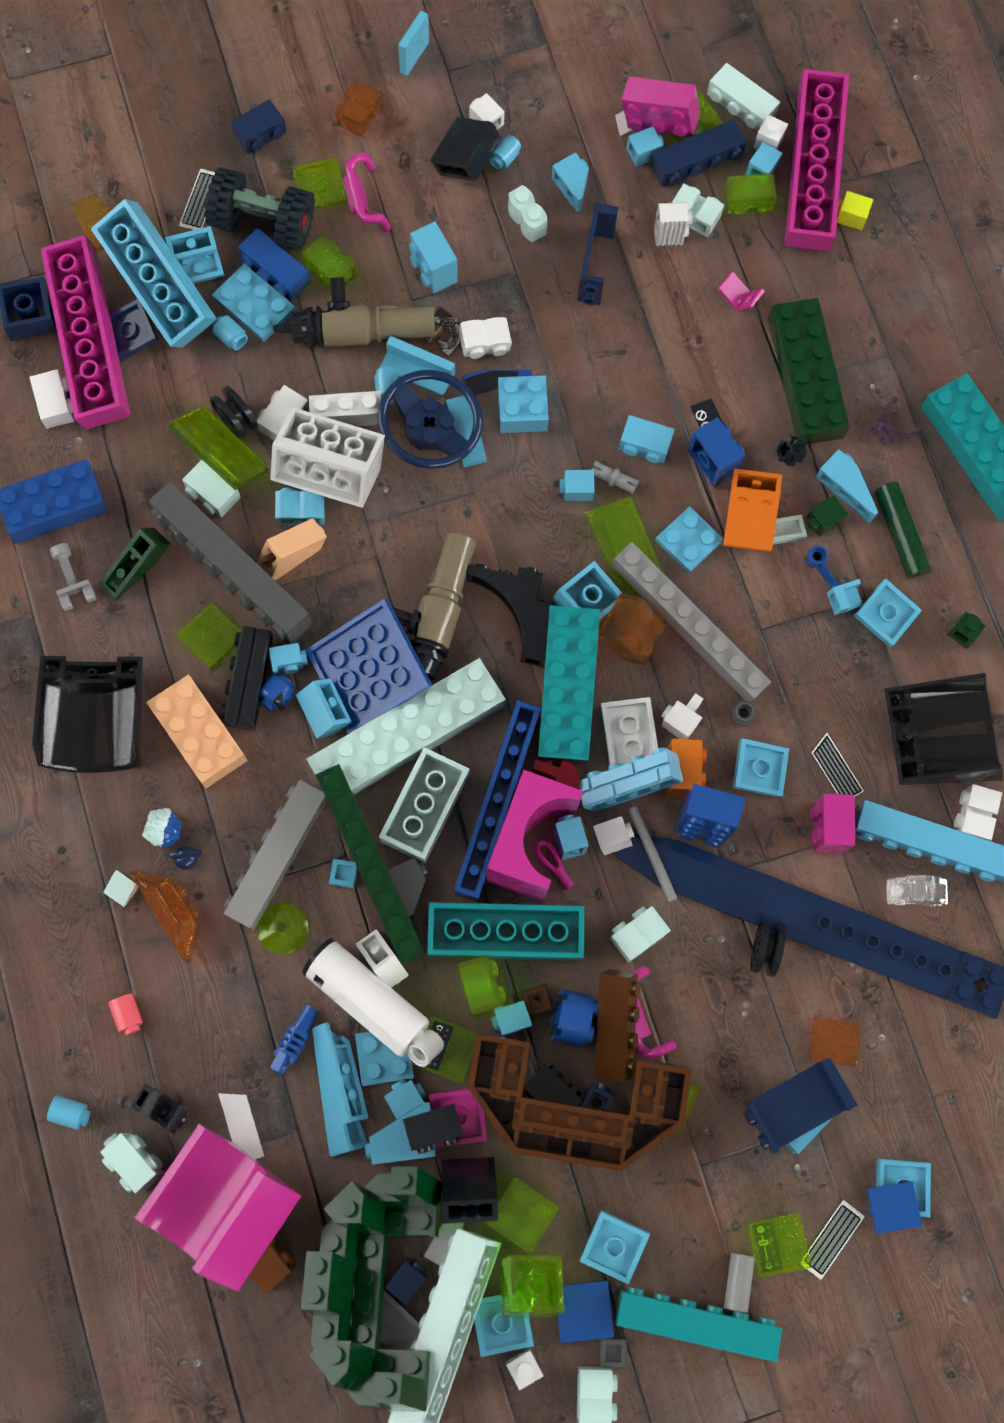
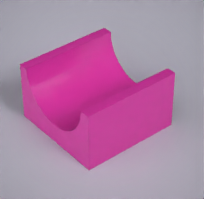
(533, 802)
(219, 1207)

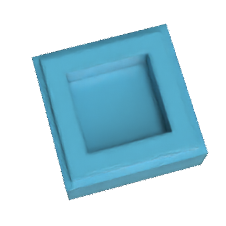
(343, 873)

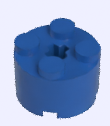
(573, 1018)

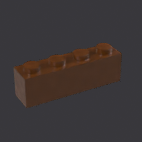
(617, 1025)

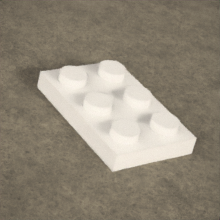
(628, 729)

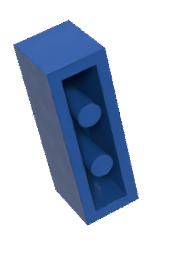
(274, 264)

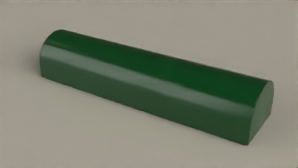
(902, 530)

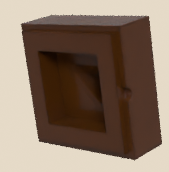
(537, 999)

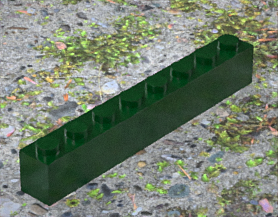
(370, 863)

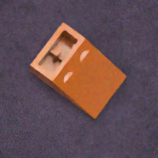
(752, 510)

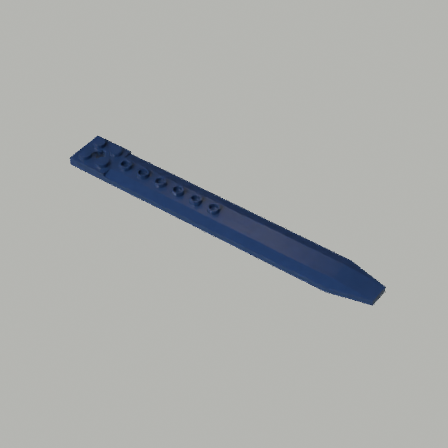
(824, 924)

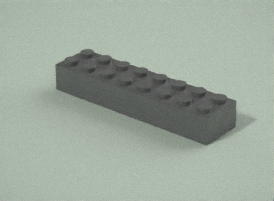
(231, 564)

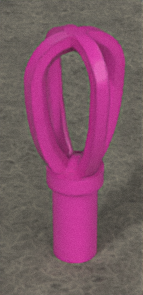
(559, 869)

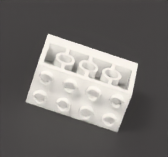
(327, 457)

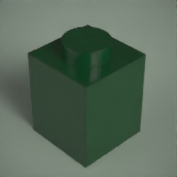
(826, 516)

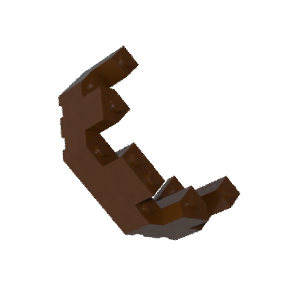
(572, 1131)

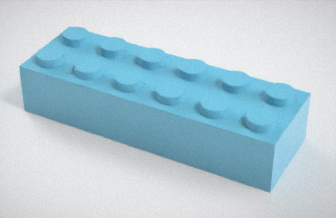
(153, 273)

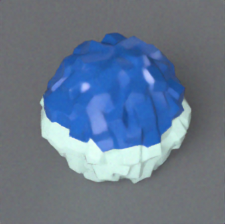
(162, 827)

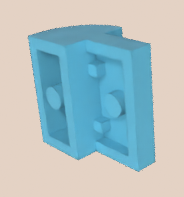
(197, 254)

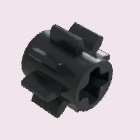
(791, 451)

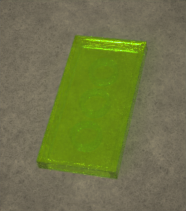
(218, 447)
(614, 529)

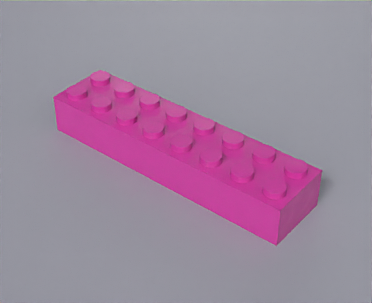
(816, 160)
(85, 332)

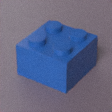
(716, 451)

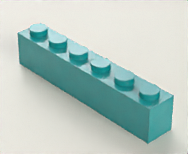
(698, 1325)

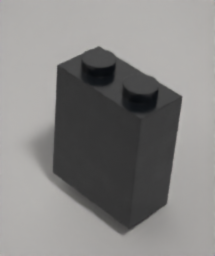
(466, 149)
(469, 1190)

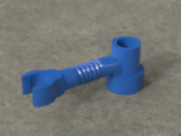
(822, 555)

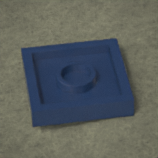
(132, 329)

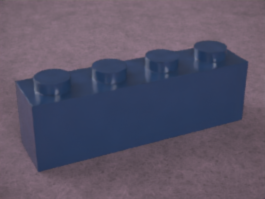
(698, 153)

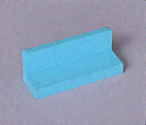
(409, 358)

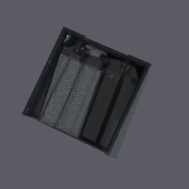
(88, 715)
(943, 731)

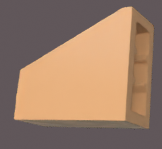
(291, 548)

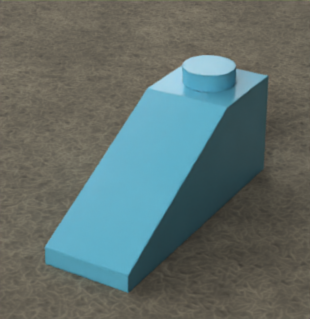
(845, 480)

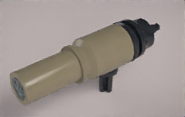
(356, 324)
(439, 609)

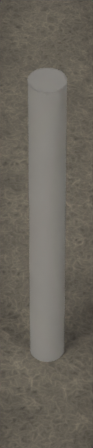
(652, 854)

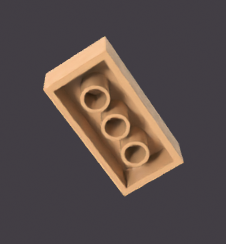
(197, 731)

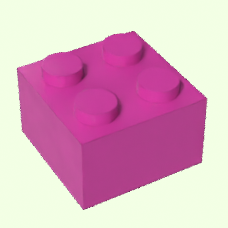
(833, 823)

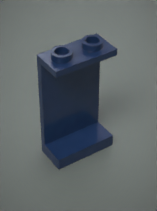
(604, 226)
(799, 1105)

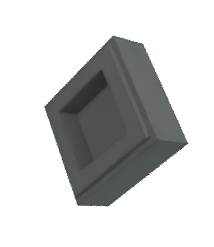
(613, 1352)

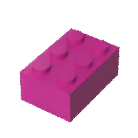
(661, 105)

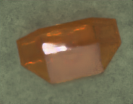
(171, 910)

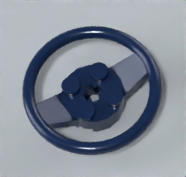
(420, 411)

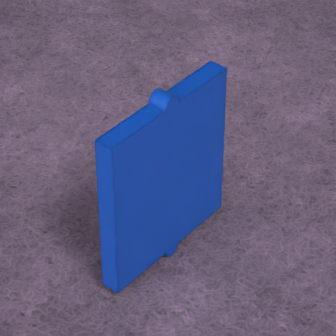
(894, 1207)

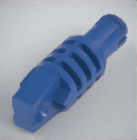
(293, 1040)

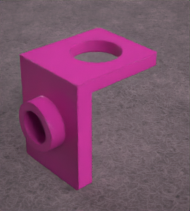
(737, 293)

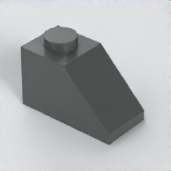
(409, 883)

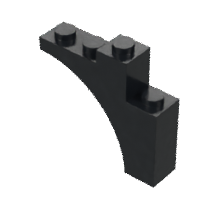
(520, 597)

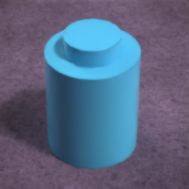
(68, 1113)

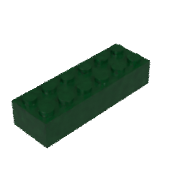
(808, 371)

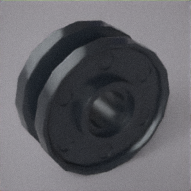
(233, 412)
(768, 948)

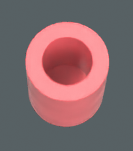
(126, 1014)

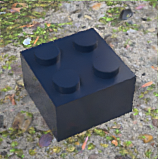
(26, 309)

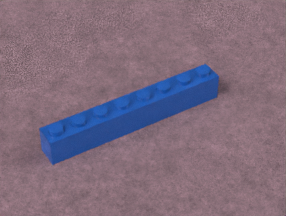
(497, 800)

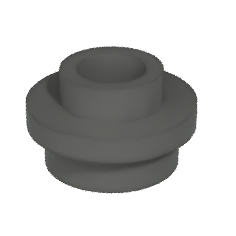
(746, 706)

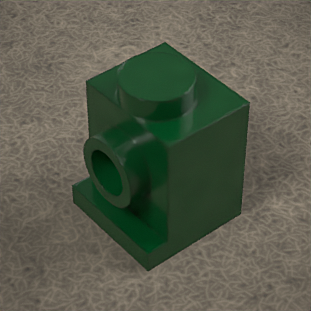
(969, 626)

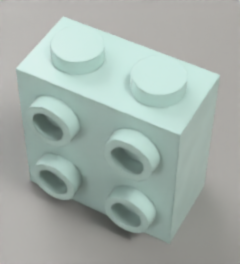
(132, 1162)

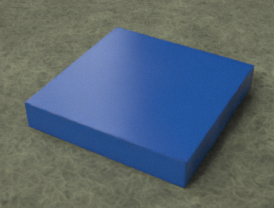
(586, 1312)

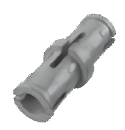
(615, 477)

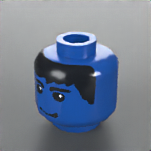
(276, 692)

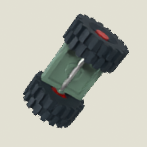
(230, 196)

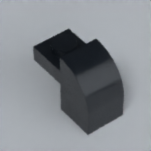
(160, 1108)

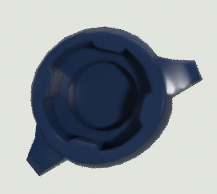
(185, 857)

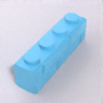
(630, 780)

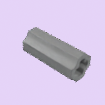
(739, 1282)

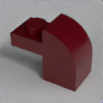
(565, 774)

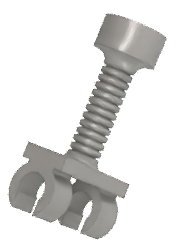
(61, 553)

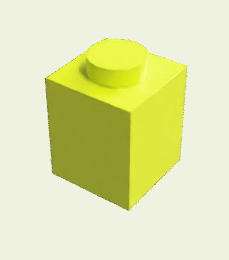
(853, 210)

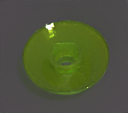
(292, 937)

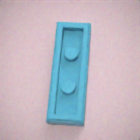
(463, 425)

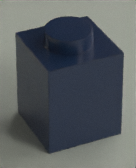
(407, 1281)

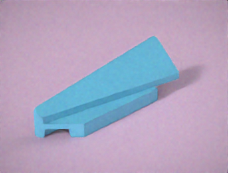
(340, 1091)

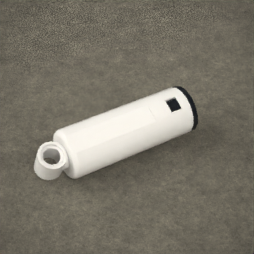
(372, 1003)

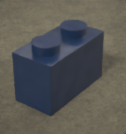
(259, 126)

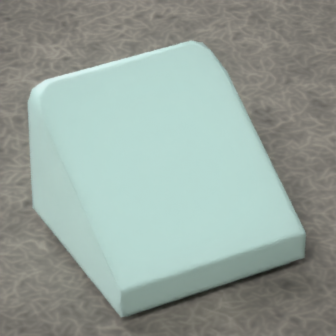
(120, 888)

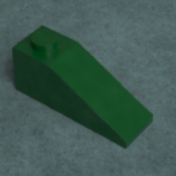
(134, 561)

